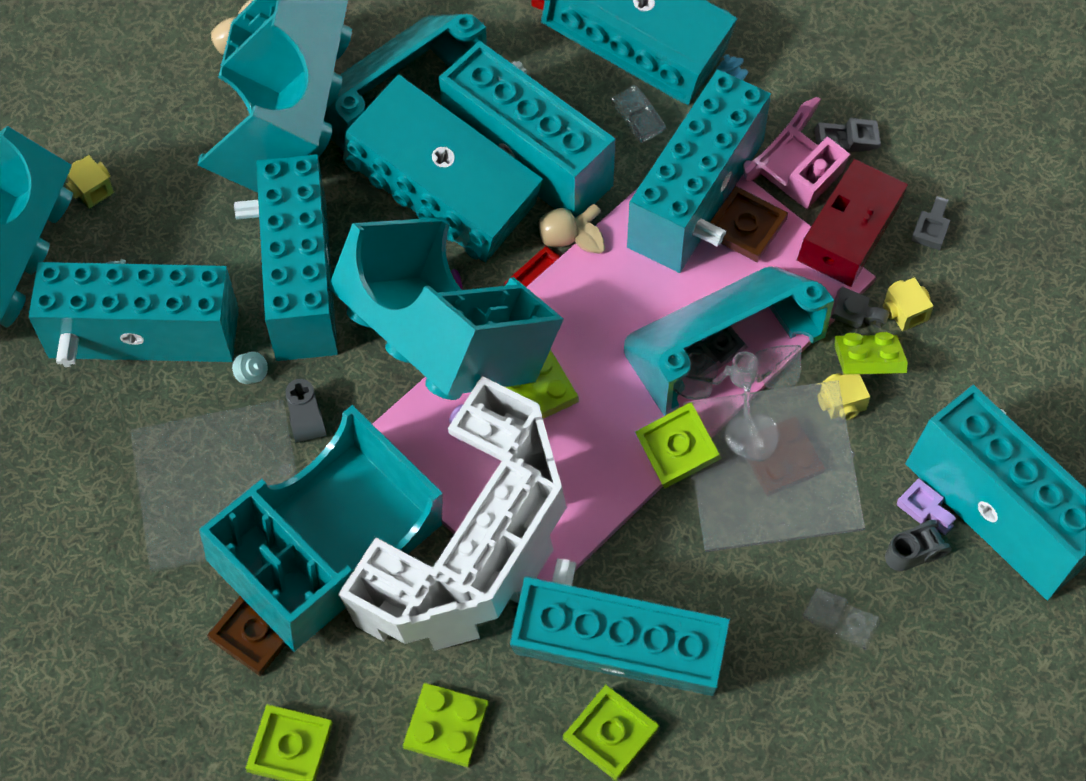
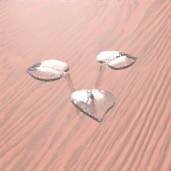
(775, 366)

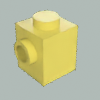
(89, 181)
(908, 303)
(853, 393)

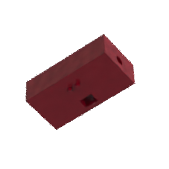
(852, 222)

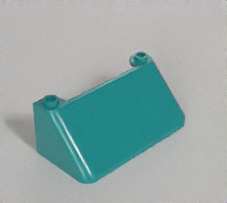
(444, 34)
(658, 348)

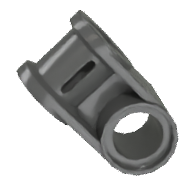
(304, 414)
(922, 545)

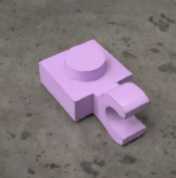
(925, 503)

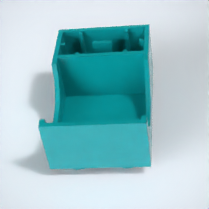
(283, 69)
(28, 198)
(402, 287)
(301, 539)

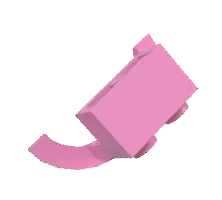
(797, 162)

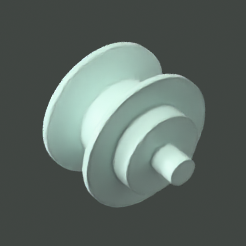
(250, 368)

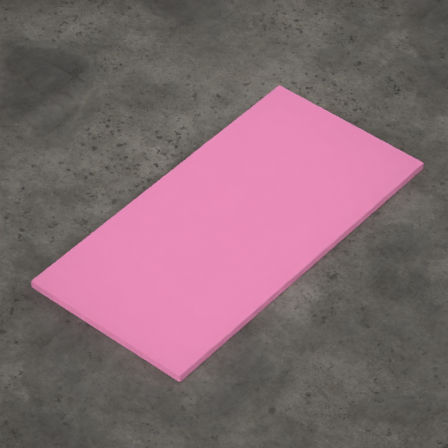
(595, 440)

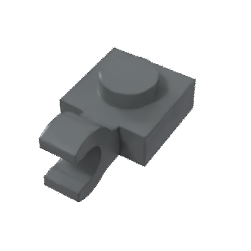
(932, 226)
(854, 310)

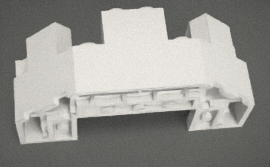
(492, 549)

